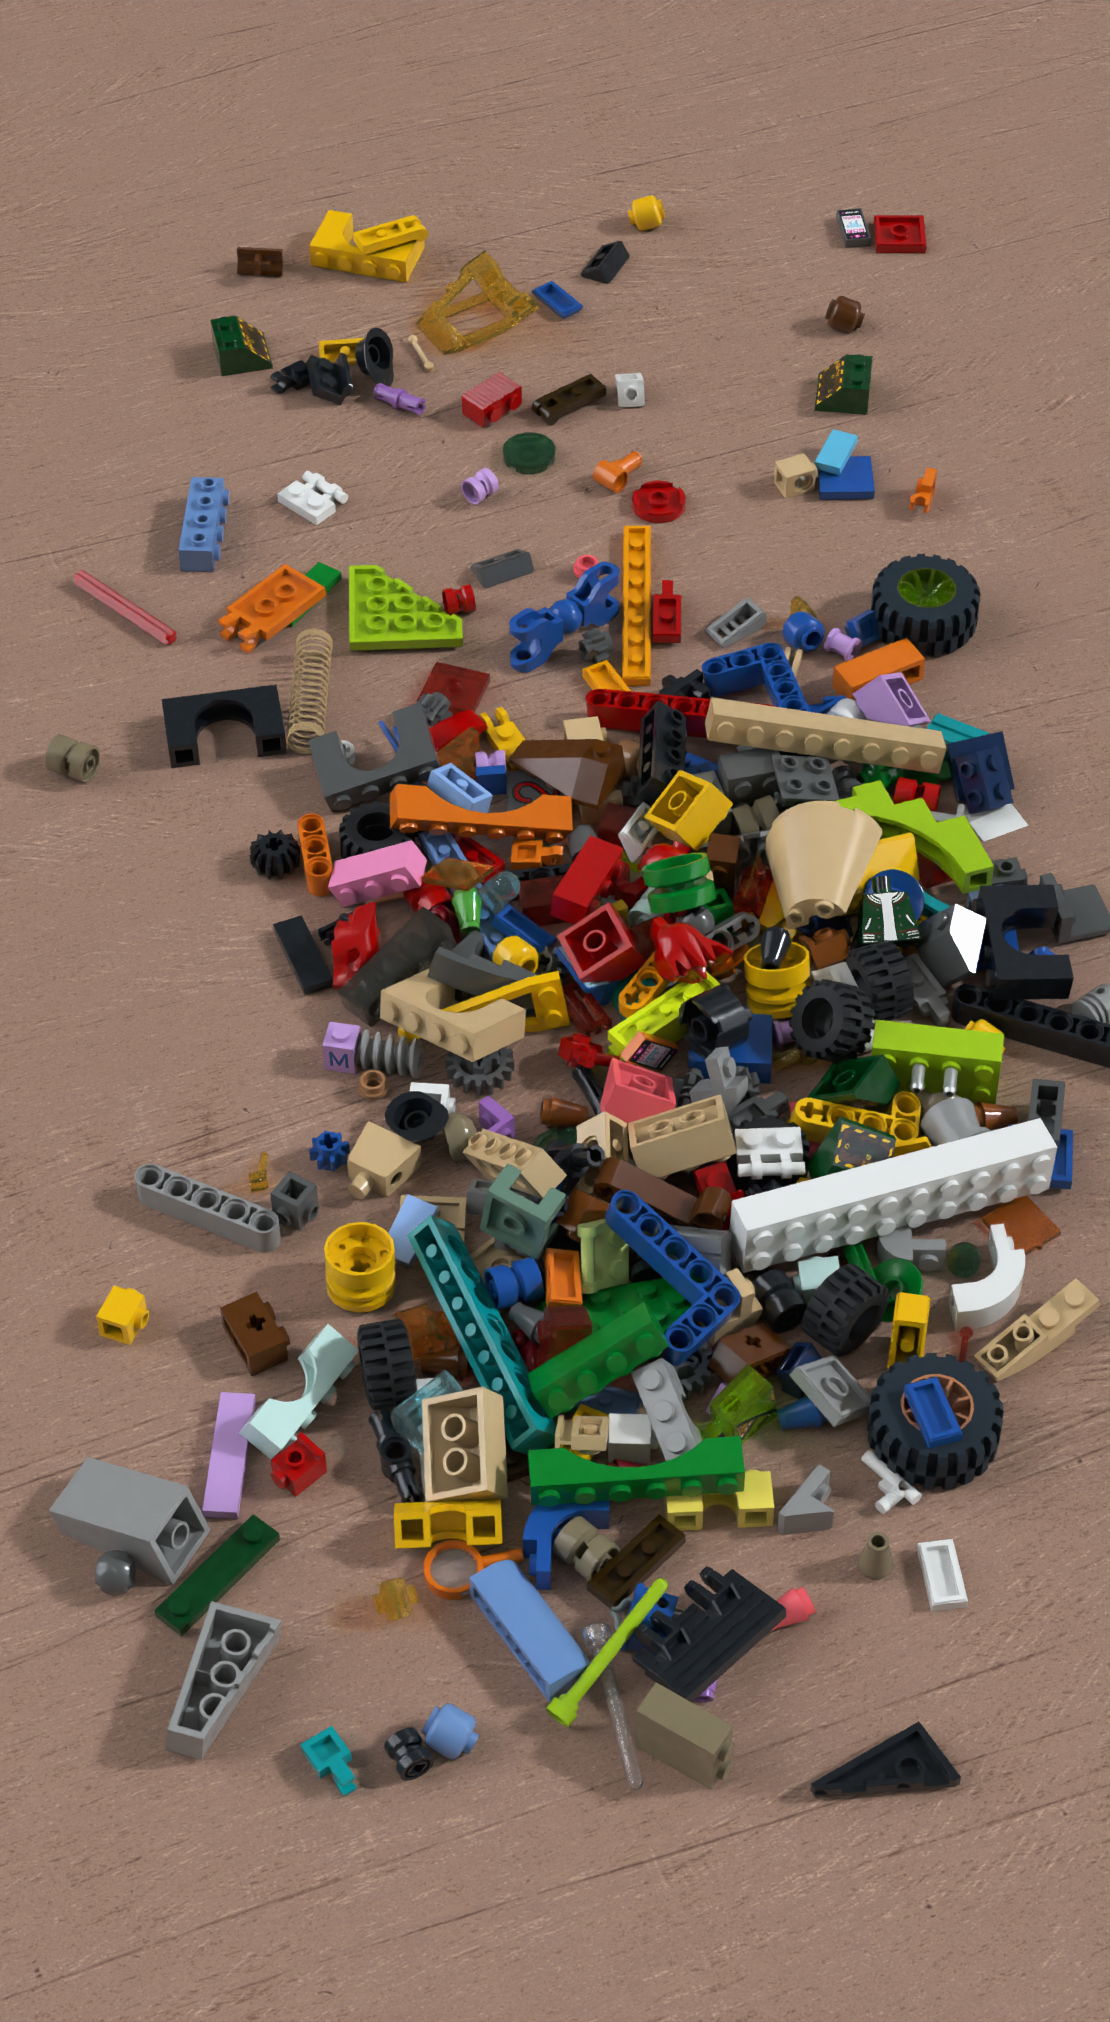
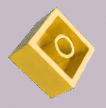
(688, 810)

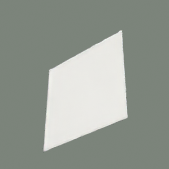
(995, 822)

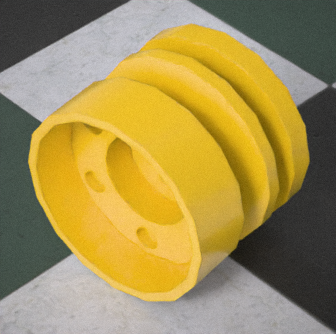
(776, 990)
(360, 1267)

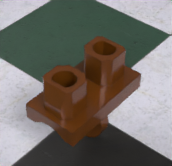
(260, 261)

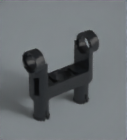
(574, 1161)

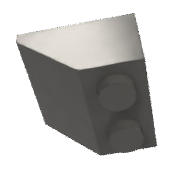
(951, 944)

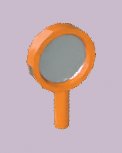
(453, 1562)

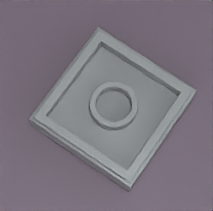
(832, 1390)

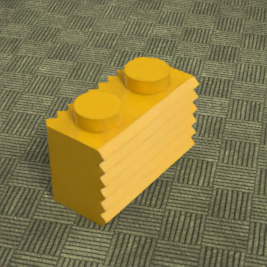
(908, 1327)

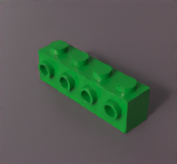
(597, 1360)

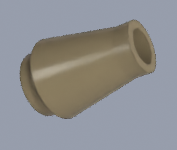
(876, 1558)

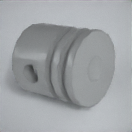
(1094, 1004)

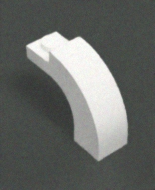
(992, 1298)

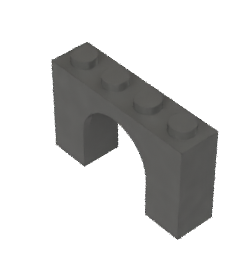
(347, 786)

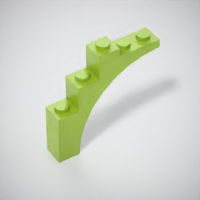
(947, 843)

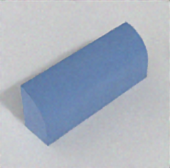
(528, 1627)

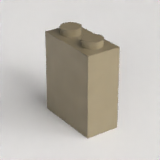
(684, 1736)

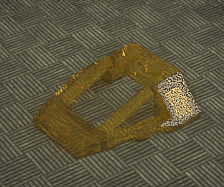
(494, 288)

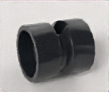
(780, 1301)

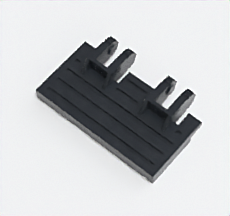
(707, 1643)

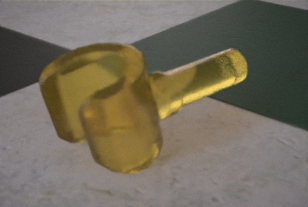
(258, 1179)

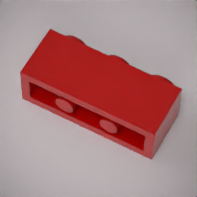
(587, 880)

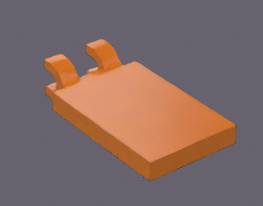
(270, 606)

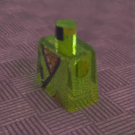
(742, 1407)

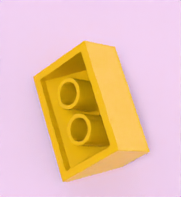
(890, 853)

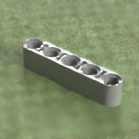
(208, 1208)

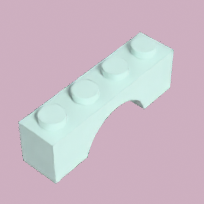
(276, 1421)

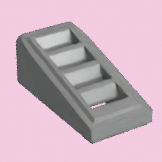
(738, 613)

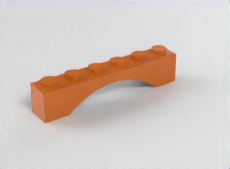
(422, 810)

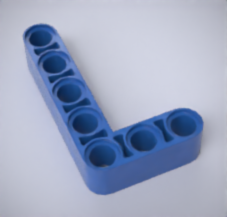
(754, 667)
(676, 1273)

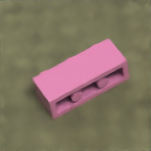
(377, 873)

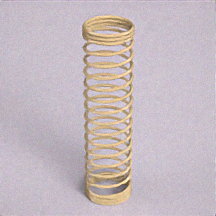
(309, 726)

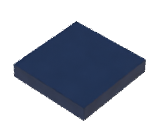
(972, 745)

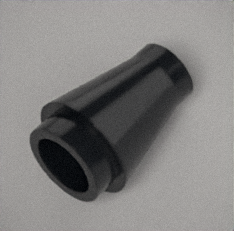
(774, 947)

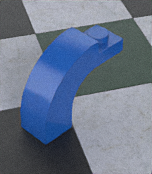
(543, 1528)

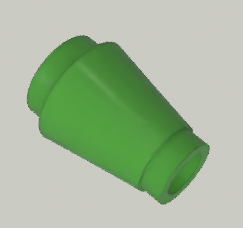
(468, 910)

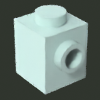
(813, 1273)

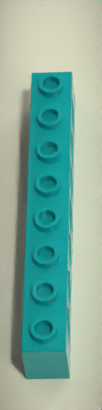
(481, 1332)

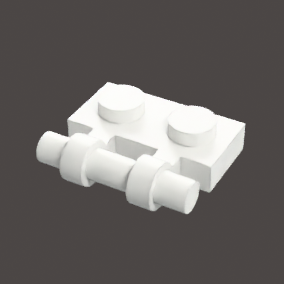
(307, 502)
(769, 1145)

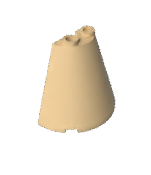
(819, 858)

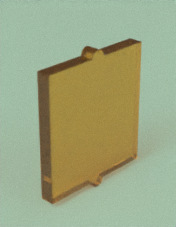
(457, 874)
(1025, 1224)

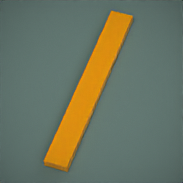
(636, 606)

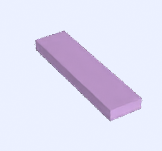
(228, 1456)

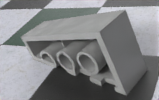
(220, 1672)

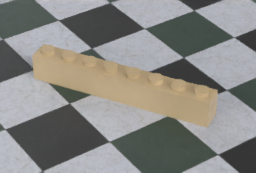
(825, 735)

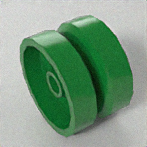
(678, 883)

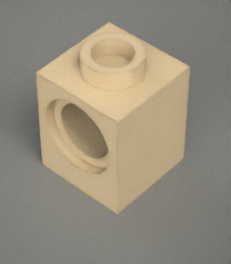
(795, 475)

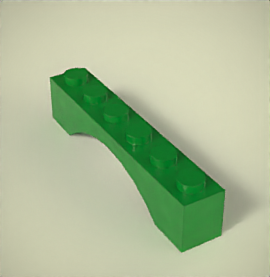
(708, 1468)

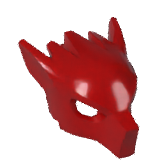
(354, 943)
(684, 951)

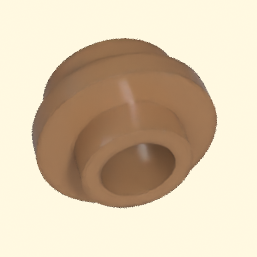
(372, 1085)

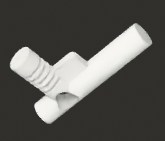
(890, 1484)

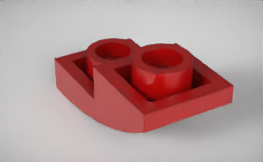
(453, 726)

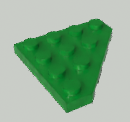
(615, 1301)

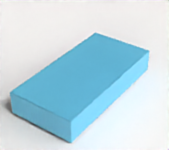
(836, 452)

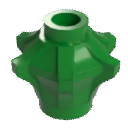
(873, 773)

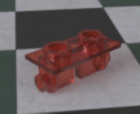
(753, 888)

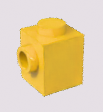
(122, 1315)

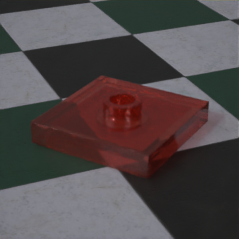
(458, 684)

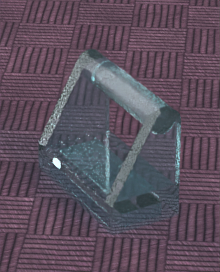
(409, 1413)

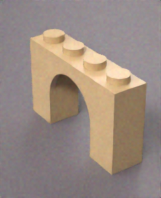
(418, 1007)

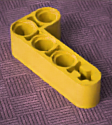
(819, 1116)

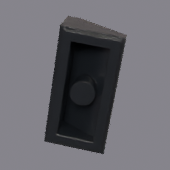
(606, 262)

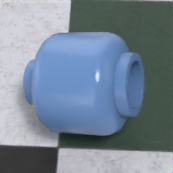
(450, 1731)

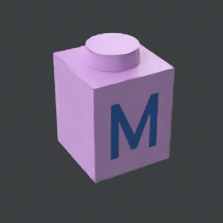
(341, 1047)

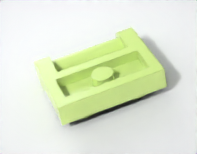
(610, 1255)

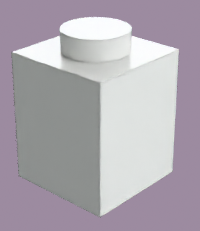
(631, 1438)

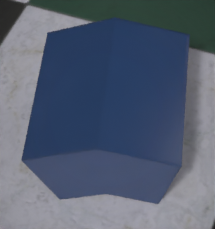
(799, 1355)

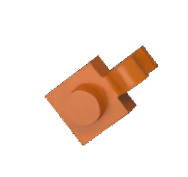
(924, 490)
(532, 854)

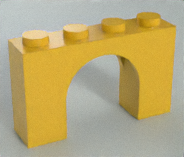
(333, 251)

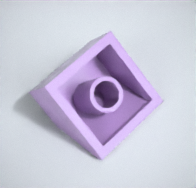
(891, 701)

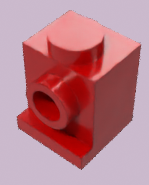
(298, 1465)

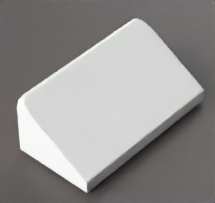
(637, 833)

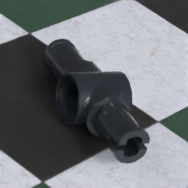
(390, 1445)

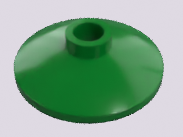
(898, 1276)

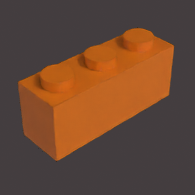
(890, 659)

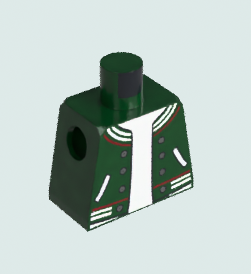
(886, 916)

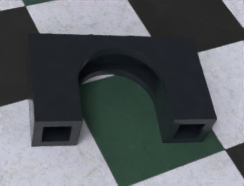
(253, 706)
(1012, 972)

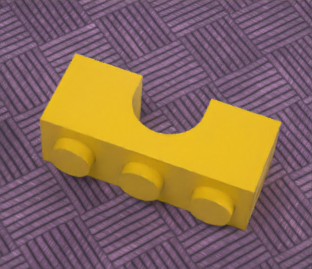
(467, 1520)

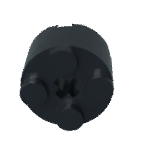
(715, 1020)

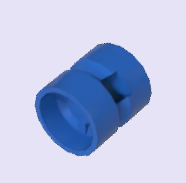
(519, 1282)

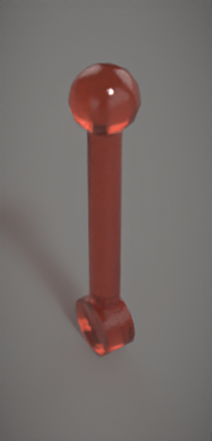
(966, 1333)

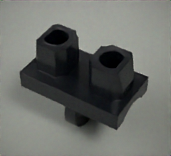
(689, 686)

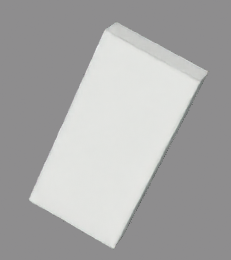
(942, 1575)

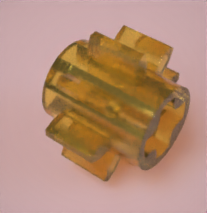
(395, 1598)

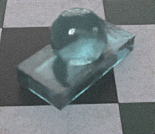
(499, 890)

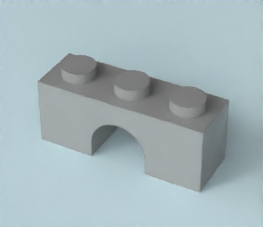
(663, 1402)

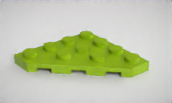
(391, 616)

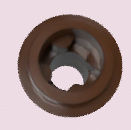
(451, 1360)

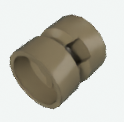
(72, 758)
(755, 818)
(581, 1545)

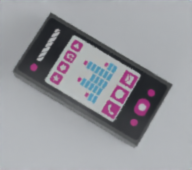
(853, 227)

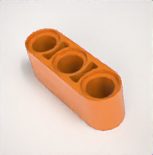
(315, 854)

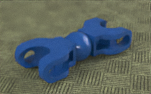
(546, 627)

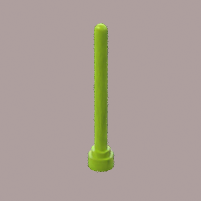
(565, 1707)

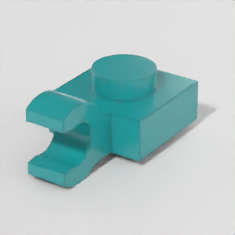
(330, 1755)

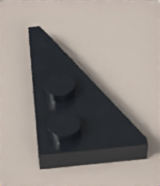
(898, 1764)

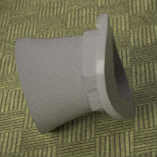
(951, 1121)

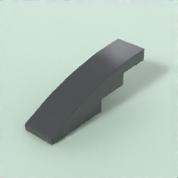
(477, 974)

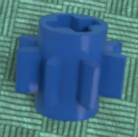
(329, 1151)

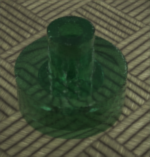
(963, 1259)

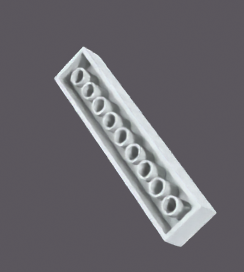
(891, 1194)

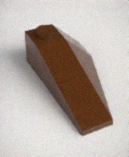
(576, 767)

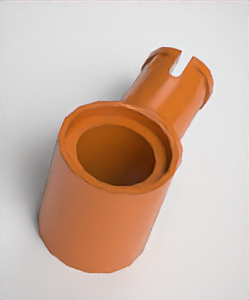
(616, 474)

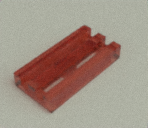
(576, 1019)

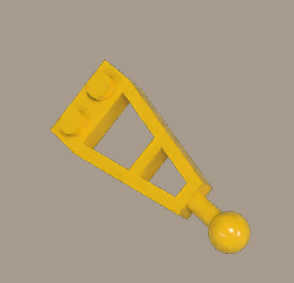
(546, 997)

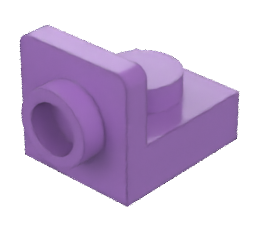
(496, 1118)

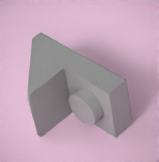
(806, 1507)

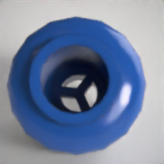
(803, 631)

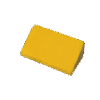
(332, 348)

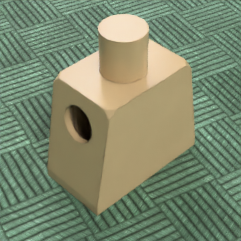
(381, 1162)

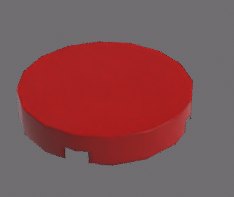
(658, 502)

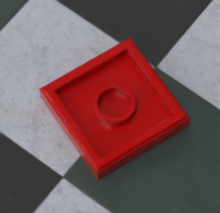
(899, 234)

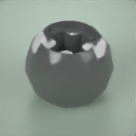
(700, 918)
(115, 1572)

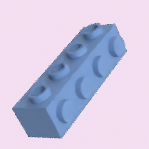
(203, 524)

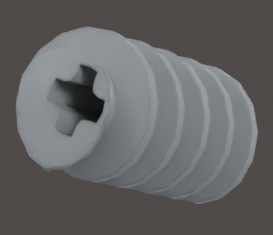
(390, 1054)

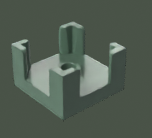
(518, 1219)

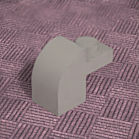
(722, 1080)
(923, 1253)

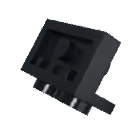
(329, 379)

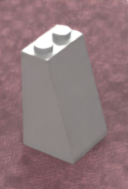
(132, 1514)

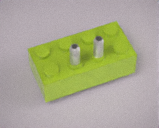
(941, 1059)

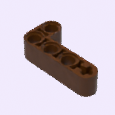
(665, 1199)

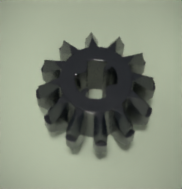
(275, 854)

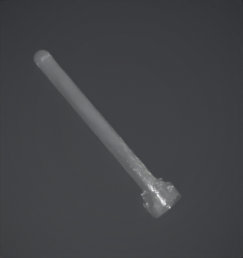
(594, 1639)

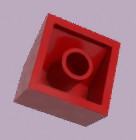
(602, 947)

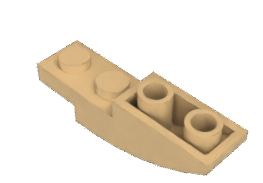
(1039, 1333)

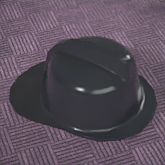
(375, 356)
(416, 1116)

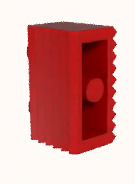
(491, 399)

